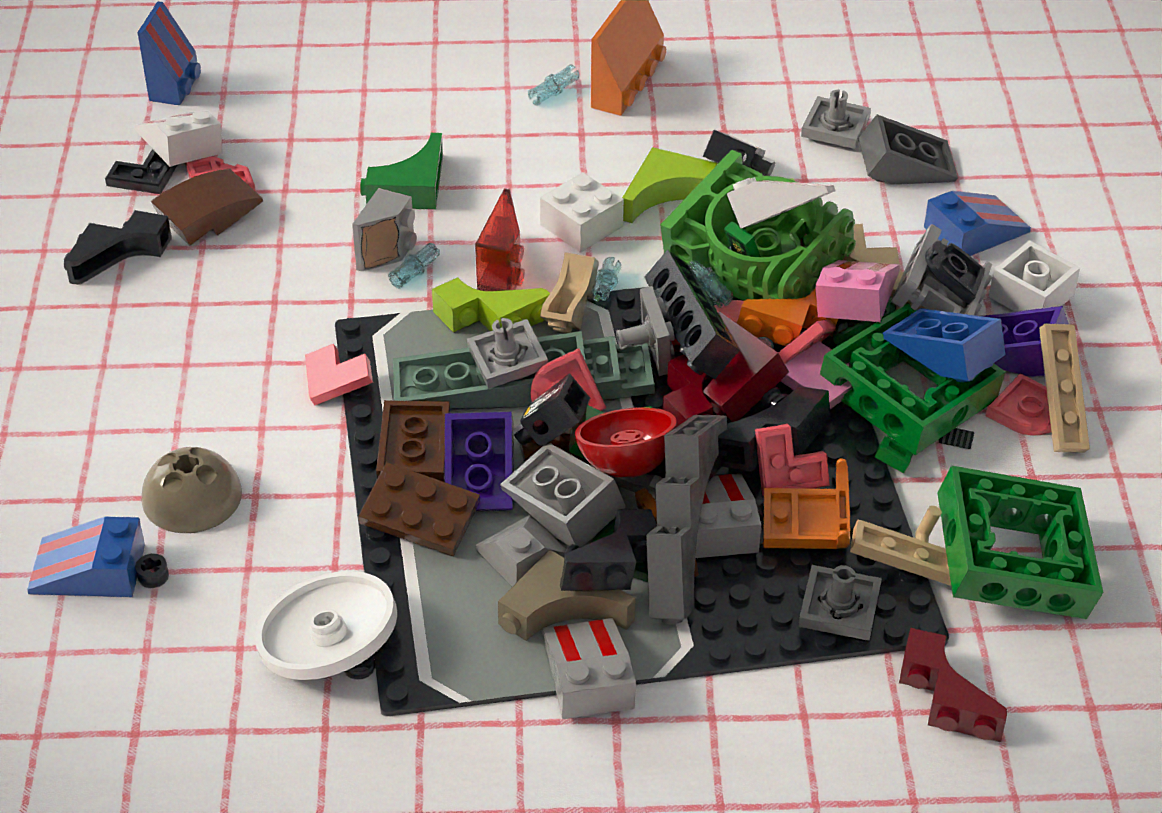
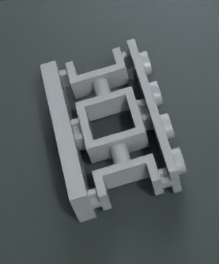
(932, 292)

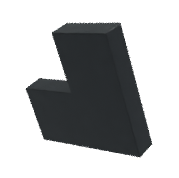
(149, 177)

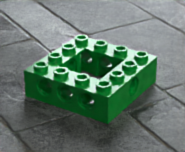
(893, 406)
(1059, 584)

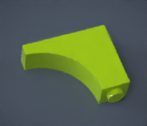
(662, 179)

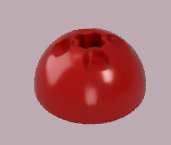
(625, 440)

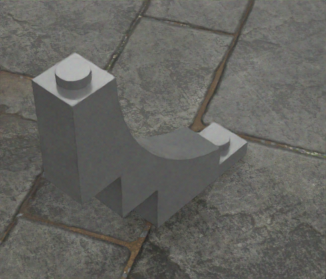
(679, 500)

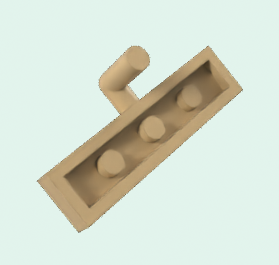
(903, 551)

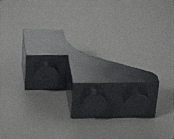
(105, 245)
(611, 560)

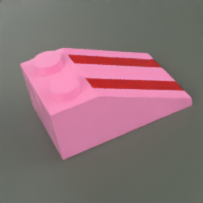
(855, 290)

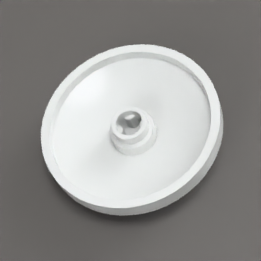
(326, 625)

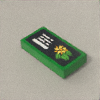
(741, 240)

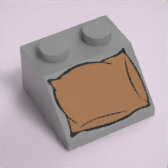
(384, 230)

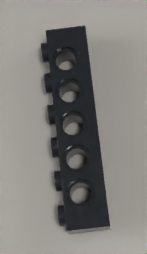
(692, 315)

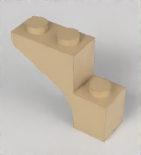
(568, 299)

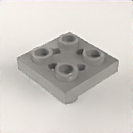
(836, 120)
(652, 331)
(505, 347)

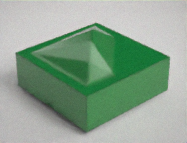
(894, 454)

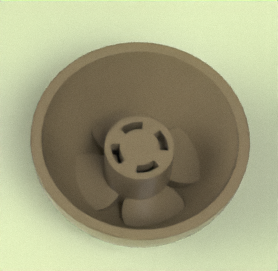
(190, 490)

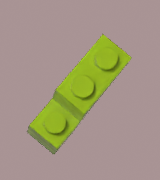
(462, 305)

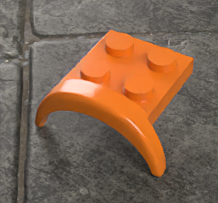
(809, 515)

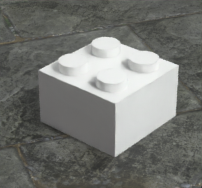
(581, 212)
(1033, 279)

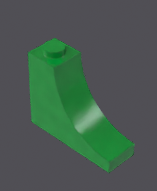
(412, 177)

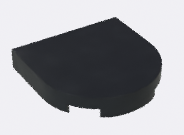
(955, 270)

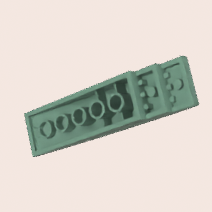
(457, 380)

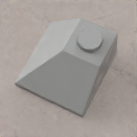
(518, 548)

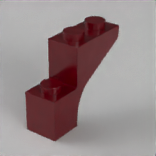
(687, 392)
(956, 701)

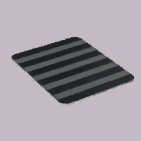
(958, 438)

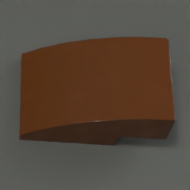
(206, 204)

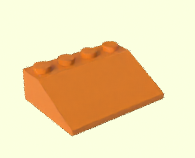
(624, 55)

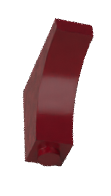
(746, 377)

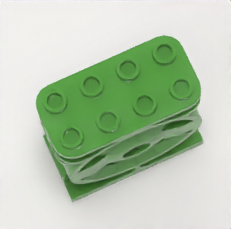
(785, 267)

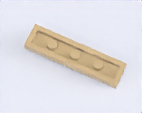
(1064, 388)

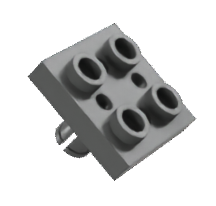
(842, 595)

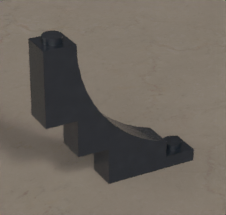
(804, 410)

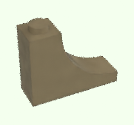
(539, 602)

